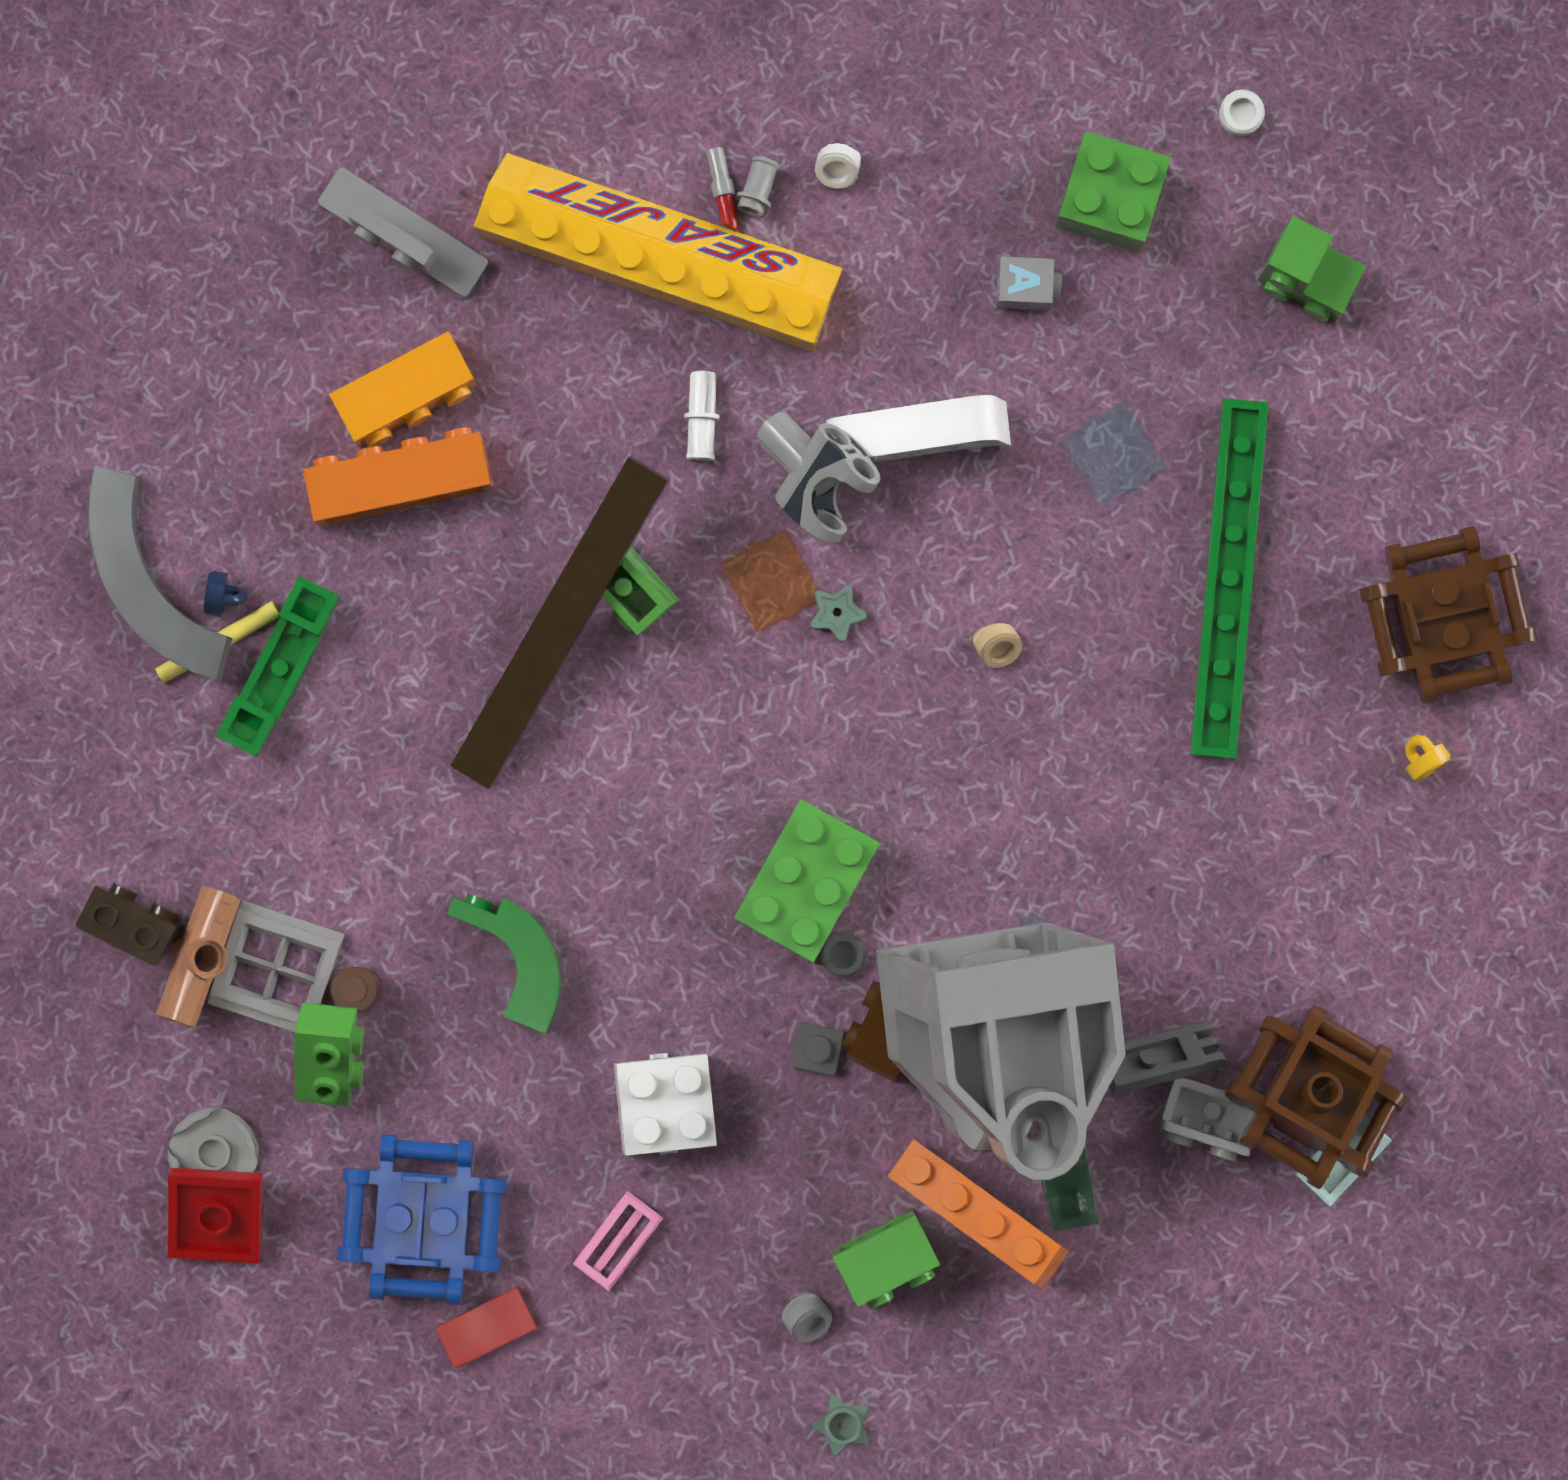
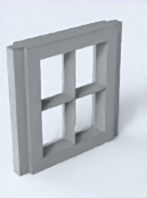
(289, 930)

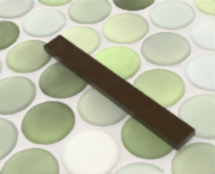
(560, 622)

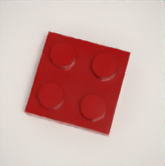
(214, 1215)

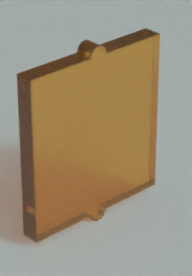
(770, 580)

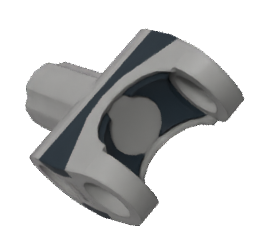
(815, 472)

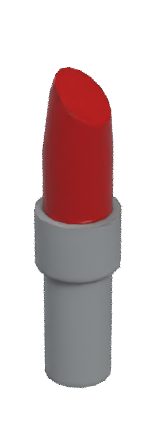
(722, 188)

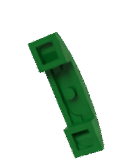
(279, 667)

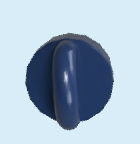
(220, 594)

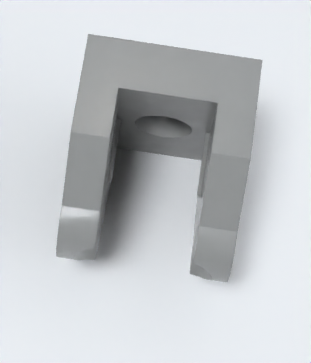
(1008, 1036)

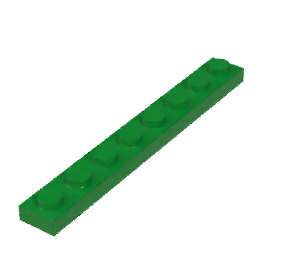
(1228, 579)

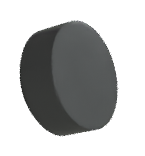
(843, 955)

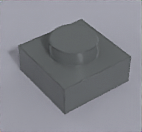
(817, 1048)

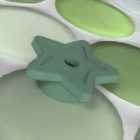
(838, 625)
(839, 1437)

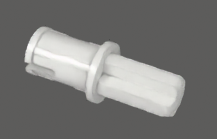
(701, 416)

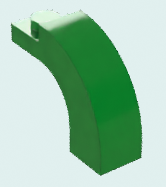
(536, 959)

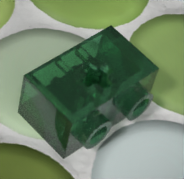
(1070, 1197)

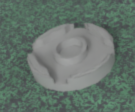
(230, 1143)

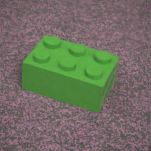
(806, 880)

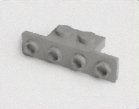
(403, 232)

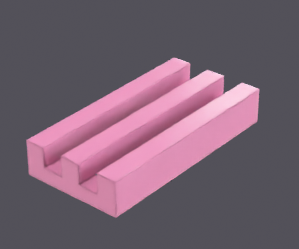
(641, 1209)

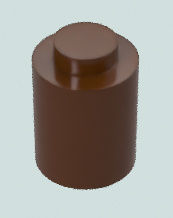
(356, 988)

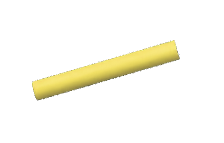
(236, 631)

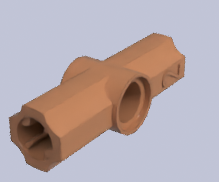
(190, 983)

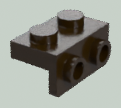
(128, 925)

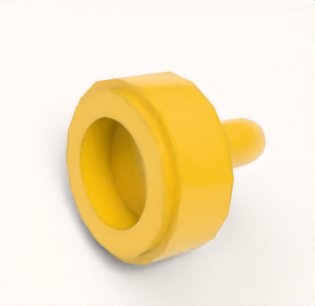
(1427, 763)

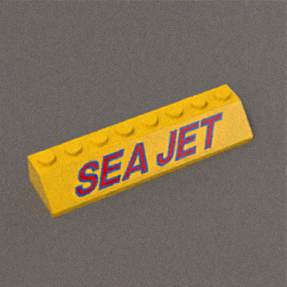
(657, 251)

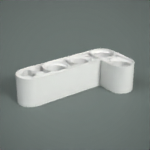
(929, 428)

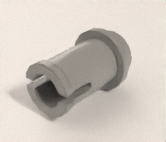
(758, 187)

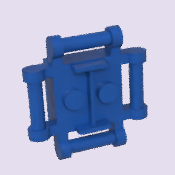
(421, 1219)

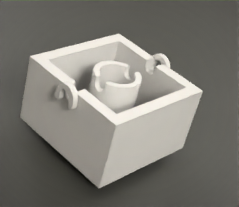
(665, 1104)

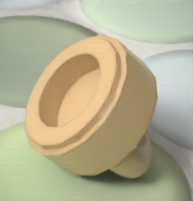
(997, 645)

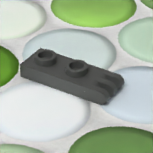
(1167, 1057)

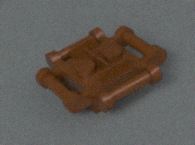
(1448, 615)
(1317, 1096)

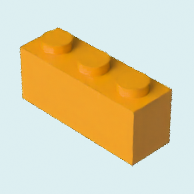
(404, 391)

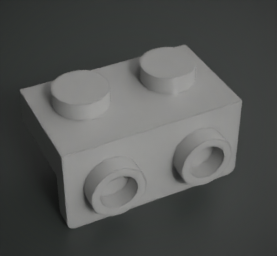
(1204, 1115)

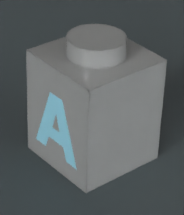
(1027, 283)

